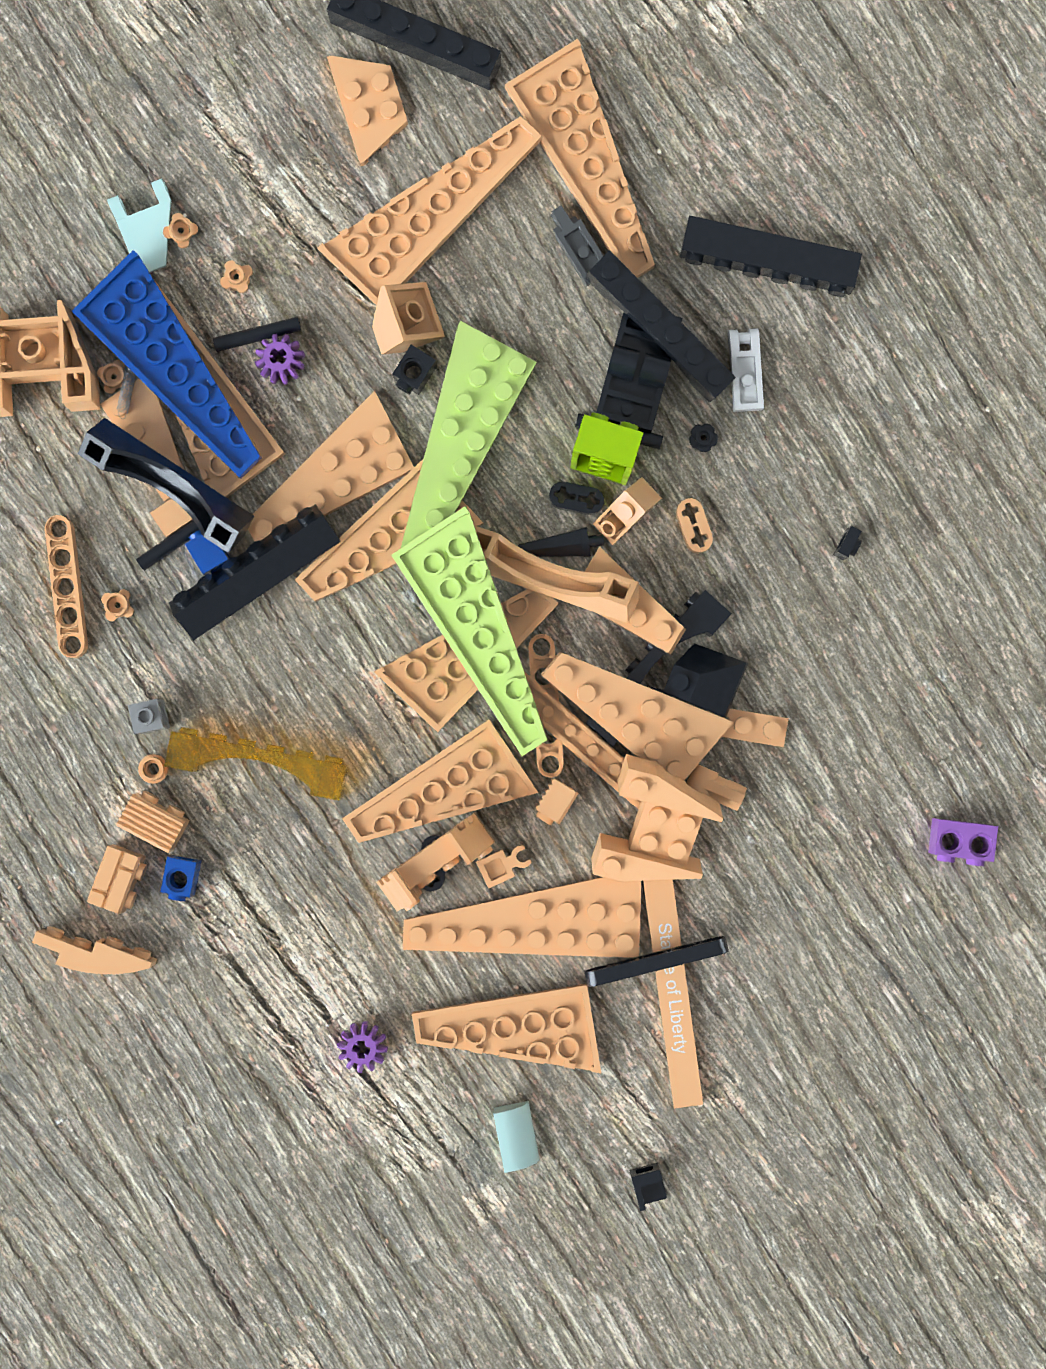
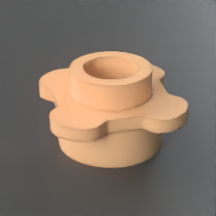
(189, 229)
(239, 284)
(106, 373)
(110, 600)

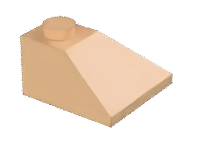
(405, 317)

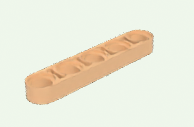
(59, 573)
(537, 662)

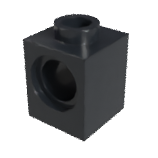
(417, 358)

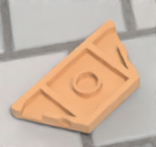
(369, 103)

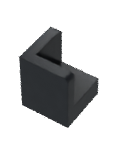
(648, 1184)

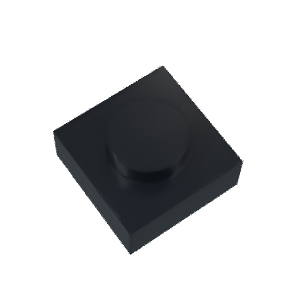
(849, 543)

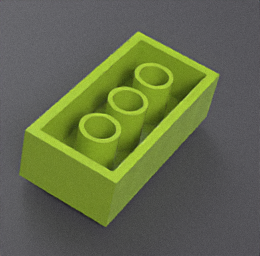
(606, 448)

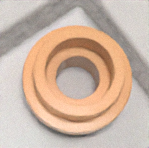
(145, 773)

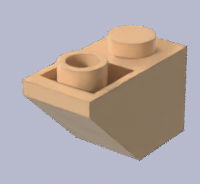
(627, 510)

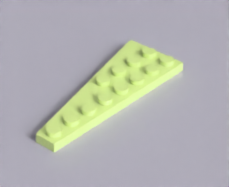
(472, 407)
(460, 596)

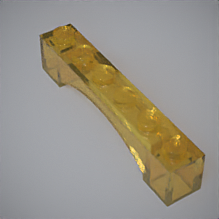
(323, 777)

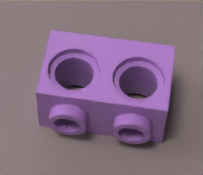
(963, 836)

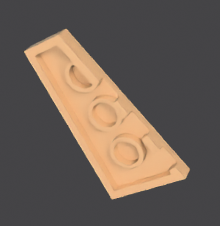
(144, 421)
(649, 618)

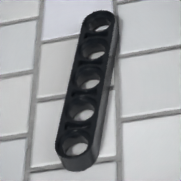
(656, 961)

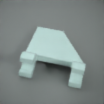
(145, 228)

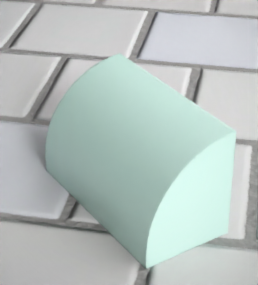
(516, 1136)

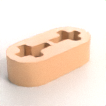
(700, 522)

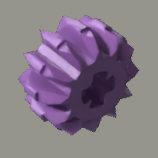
(284, 349)
(354, 1054)

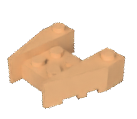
(44, 352)
(662, 828)
(406, 881)

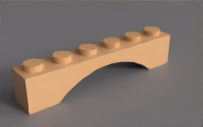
(598, 592)

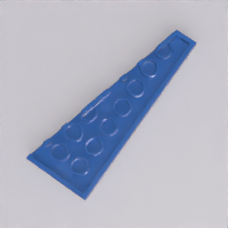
(148, 338)

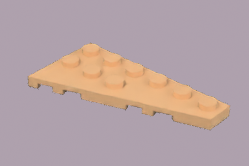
(344, 468)
(367, 543)
(435, 679)
(638, 716)
(458, 780)
(529, 1027)

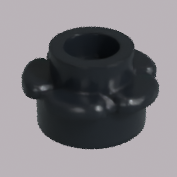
(696, 441)

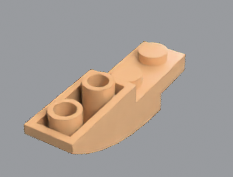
(105, 957)

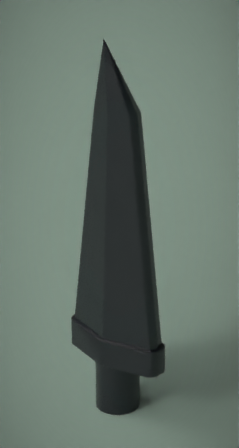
(564, 545)

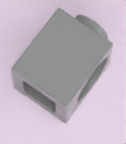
(149, 716)

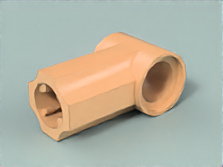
(716, 787)

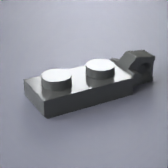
(576, 242)

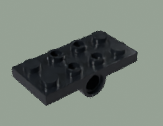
(634, 377)

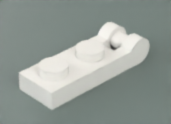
(746, 367)

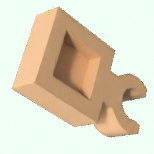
(498, 867)

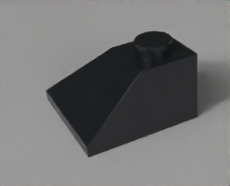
(706, 679)

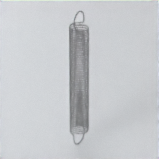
(129, 393)

